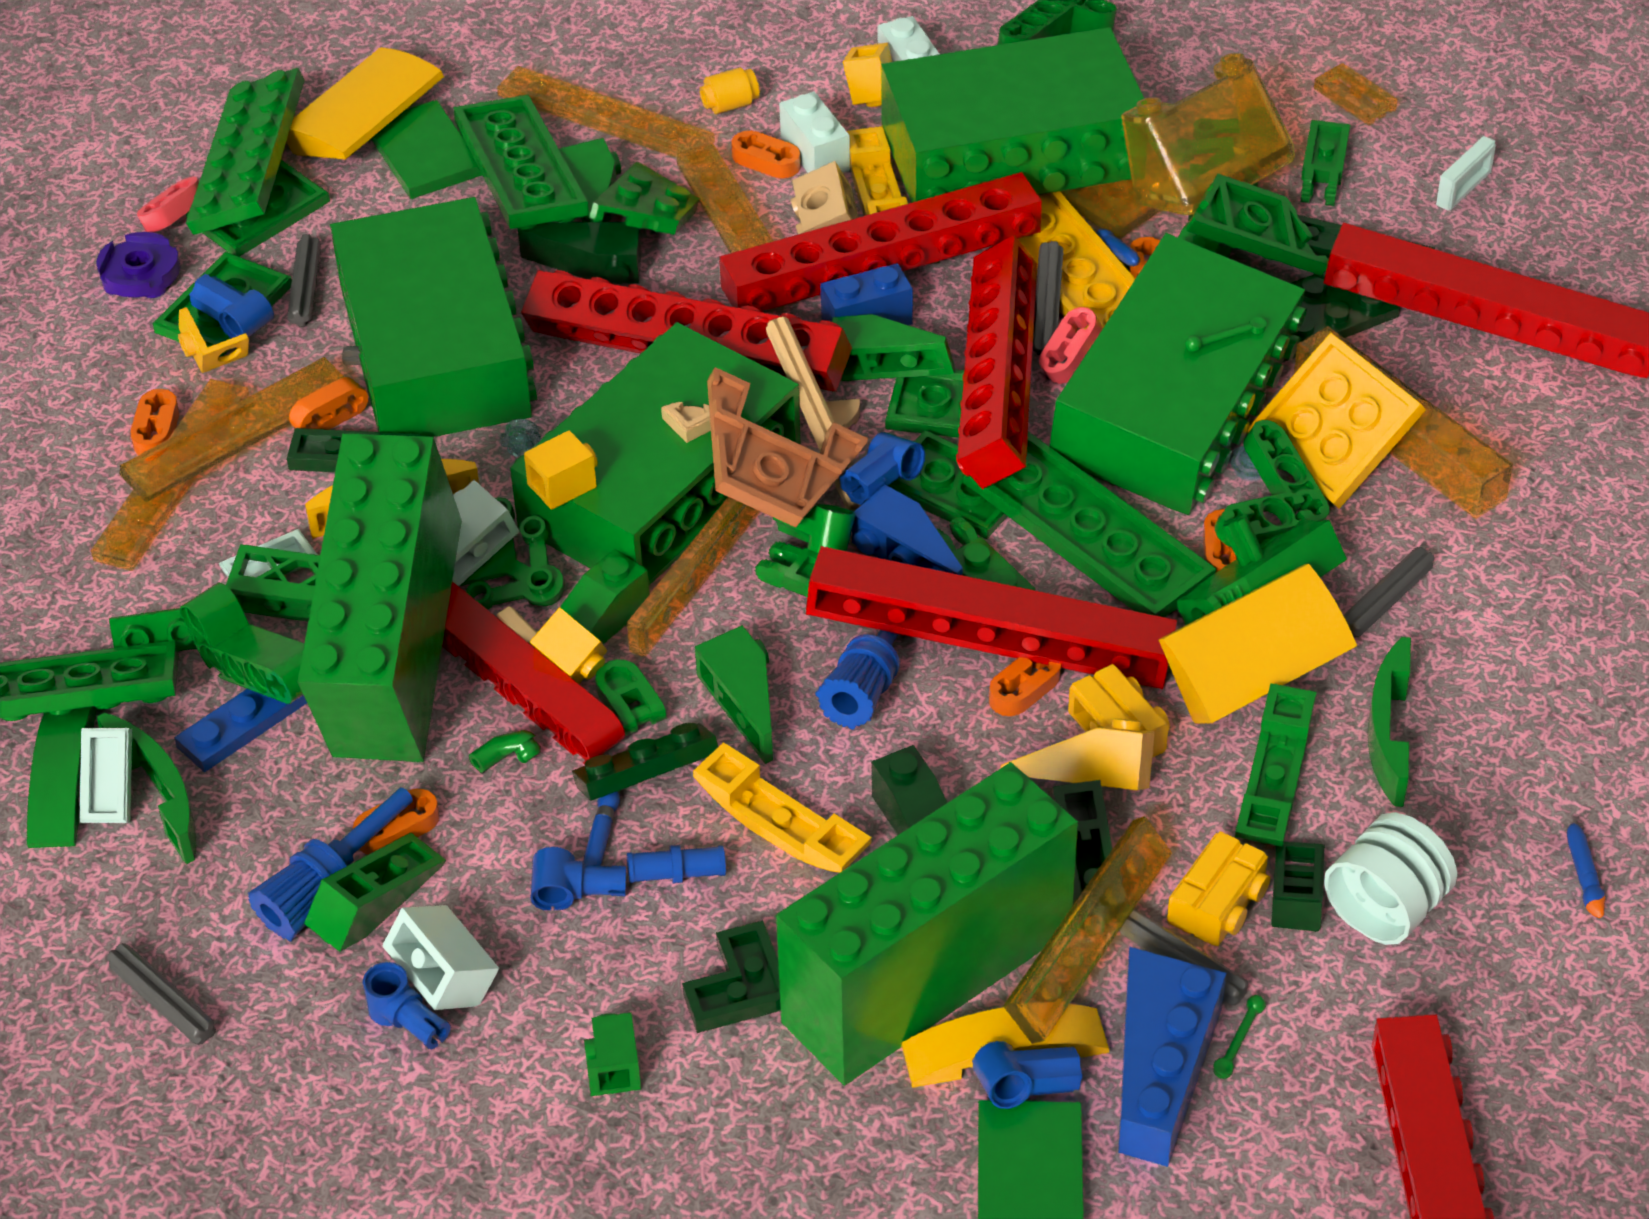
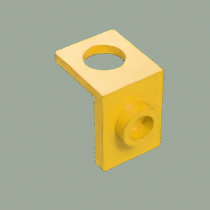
(208, 357)

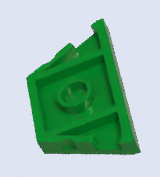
(647, 201)
(1256, 223)

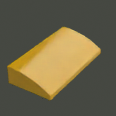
(361, 104)
(1255, 642)

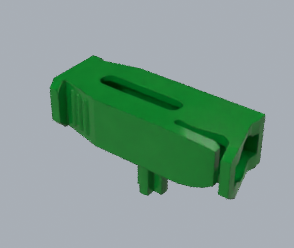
(1261, 563)

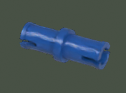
(676, 864)

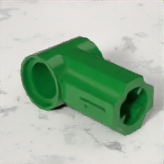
(823, 526)

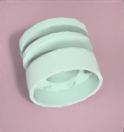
(1390, 878)

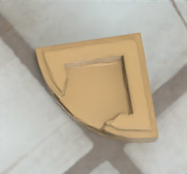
(845, 411)
(687, 421)
(517, 623)

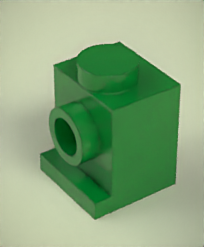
(612, 1055)

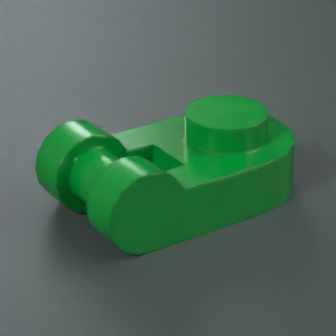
(623, 683)

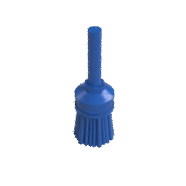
(859, 679)
(288, 895)

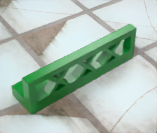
(265, 593)

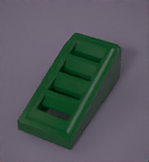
(1303, 903)

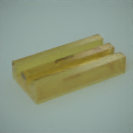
(1351, 97)

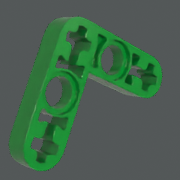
(1273, 451)

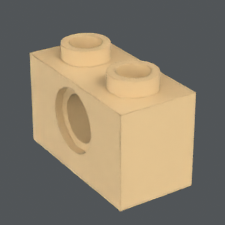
(823, 198)

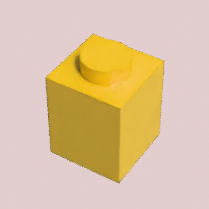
(863, 72)
(561, 469)
(570, 646)

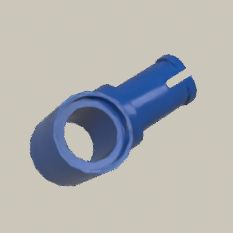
(561, 879)
(397, 1004)

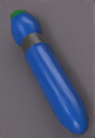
(601, 829)

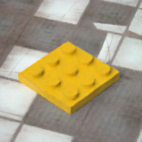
(1341, 417)

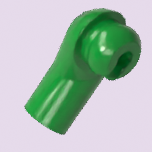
(503, 745)

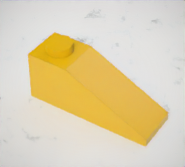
(1112, 754)

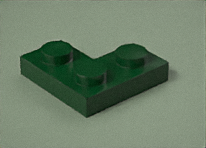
(746, 987)

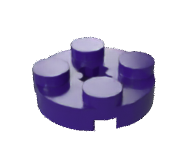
(120, 269)

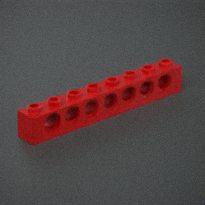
(904, 235)
(553, 294)
(998, 364)

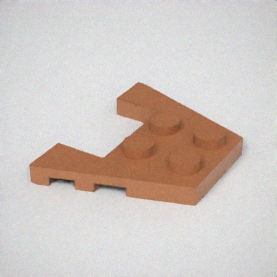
(766, 467)

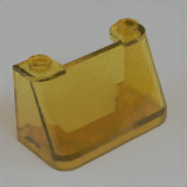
(1214, 131)

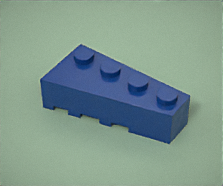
(1166, 1039)

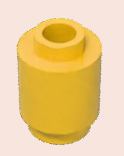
(729, 90)

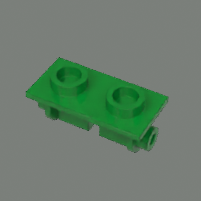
(151, 628)

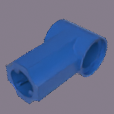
(234, 310)
(886, 461)
(1015, 1075)

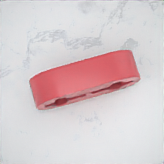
(168, 205)
(1069, 344)

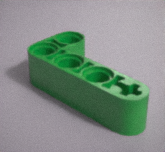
(1057, 18)
(241, 650)

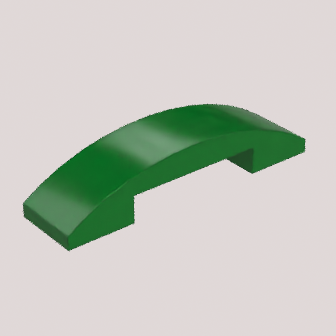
(1390, 757)
(1276, 765)
(161, 770)
(55, 779)

